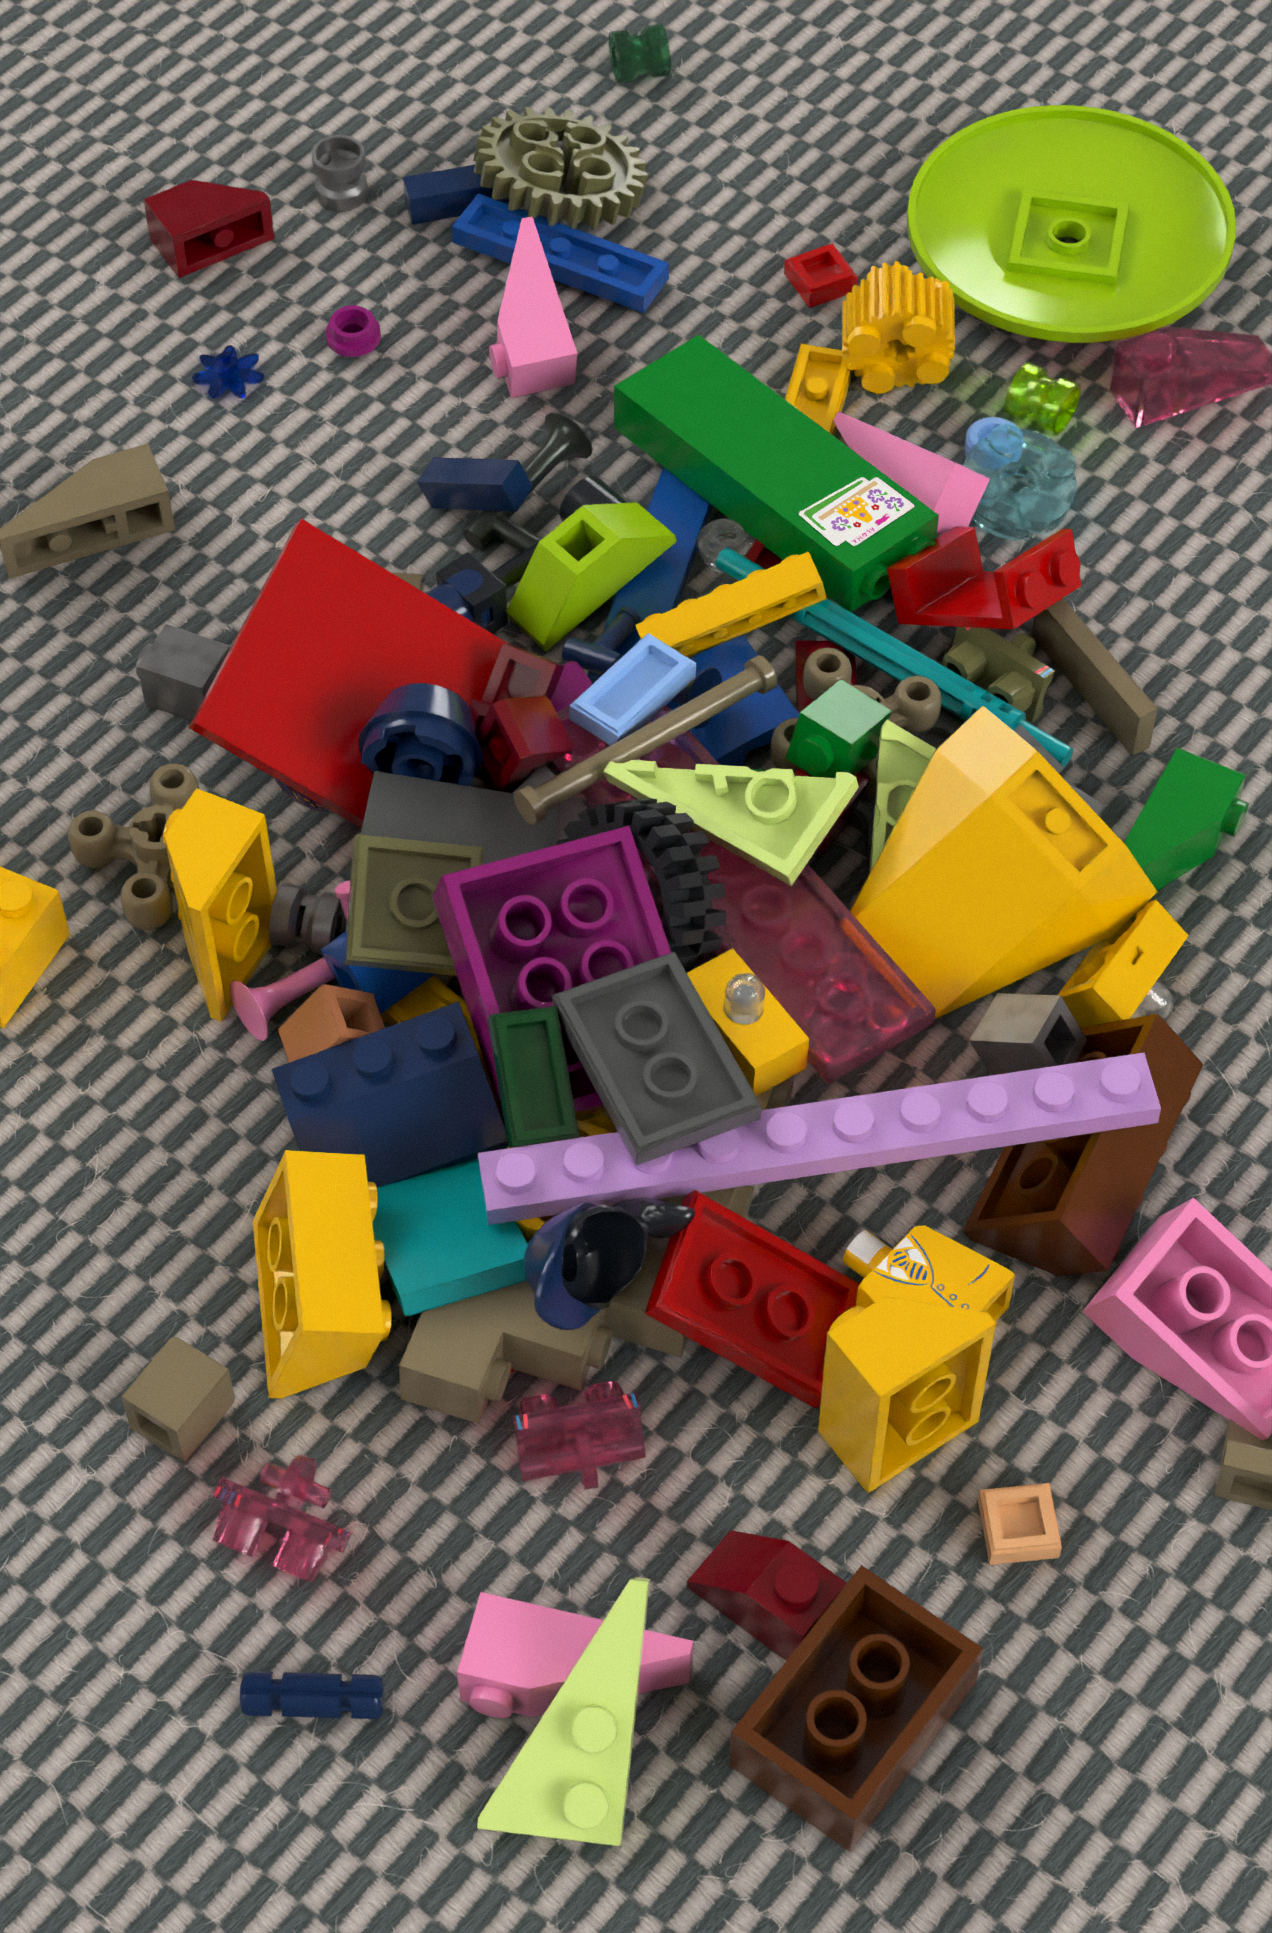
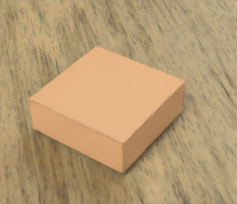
(1019, 1524)

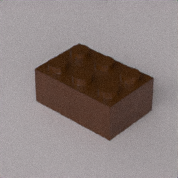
(855, 1707)

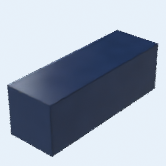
(442, 193)
(475, 484)

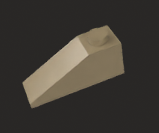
(92, 511)

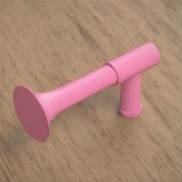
(260, 1004)

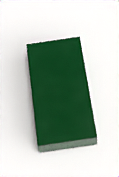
(532, 1076)

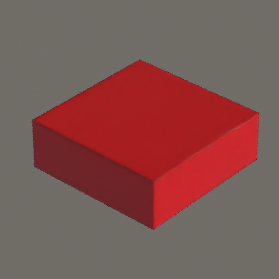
(820, 275)

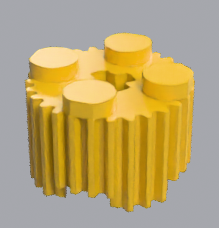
(898, 329)

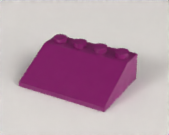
(546, 927)

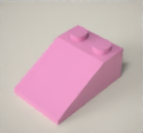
(1196, 1314)

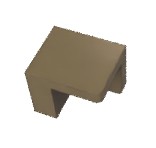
(178, 1398)
(1245, 1468)

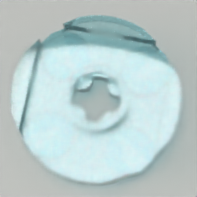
(1038, 460)

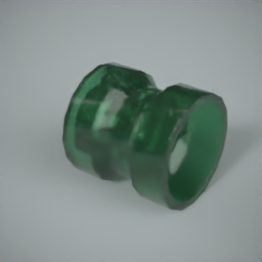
(639, 54)

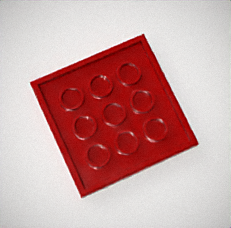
(322, 658)

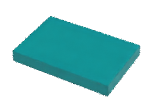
(442, 1241)

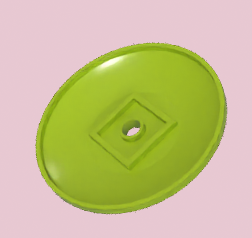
(1135, 197)

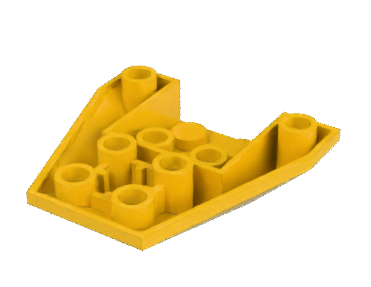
(994, 870)

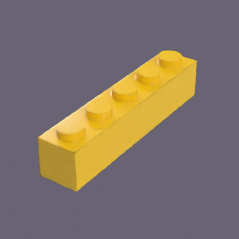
(738, 607)

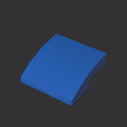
(749, 721)

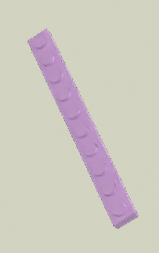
(829, 1137)

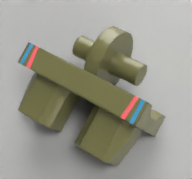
(1001, 667)

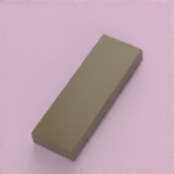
(1096, 675)

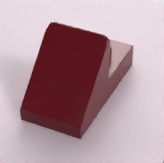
(520, 737)

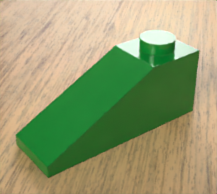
(1186, 817)

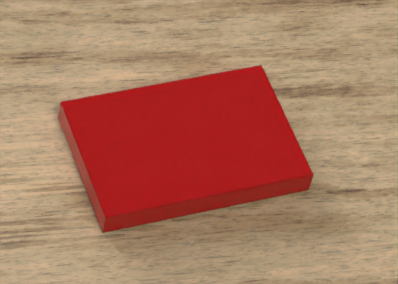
(750, 1297)

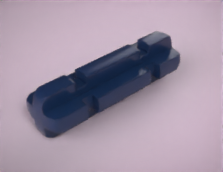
(311, 1695)

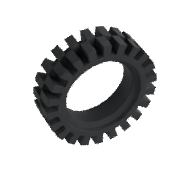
(677, 865)

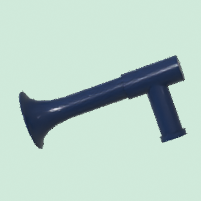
(601, 656)

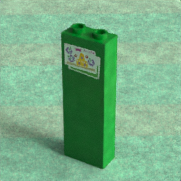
(772, 469)

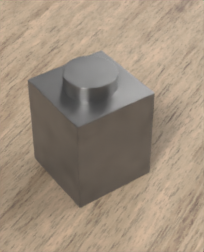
(179, 670)
(1027, 1033)

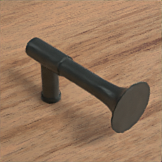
(563, 440)

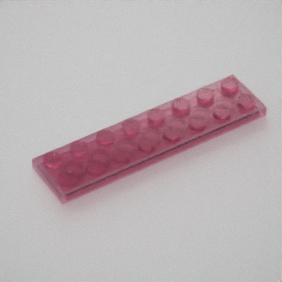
(791, 937)

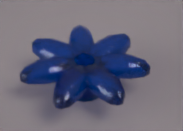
(228, 372)

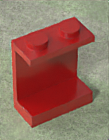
(951, 589)

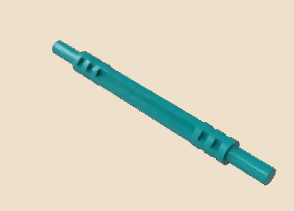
(899, 659)

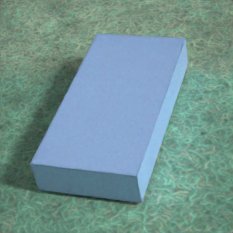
(632, 690)

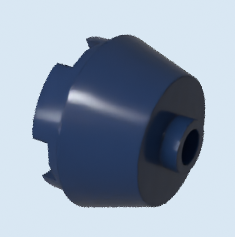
(422, 735)

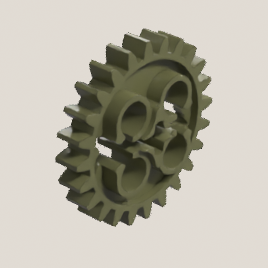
(531, 169)

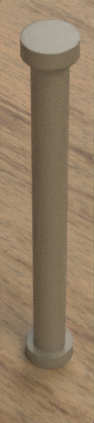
(756, 677)

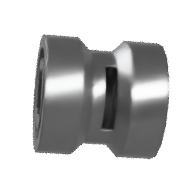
(339, 172)
(305, 918)

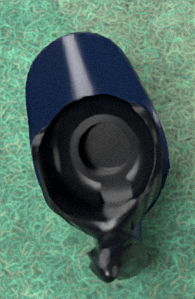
(593, 1255)

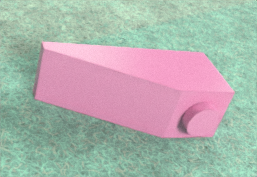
(532, 330)
(932, 479)
(526, 1651)

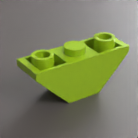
(584, 567)

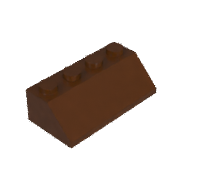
(1074, 1196)

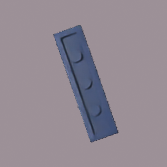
(572, 255)

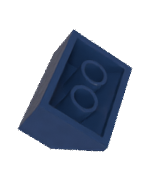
(398, 1096)

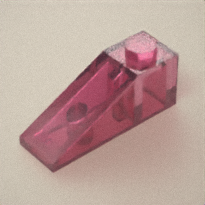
(1185, 370)

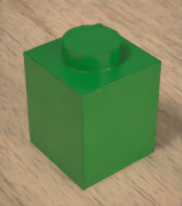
(837, 732)

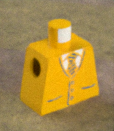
(929, 1270)

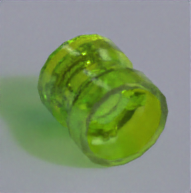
(1042, 398)

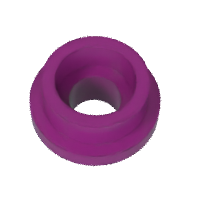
(353, 331)

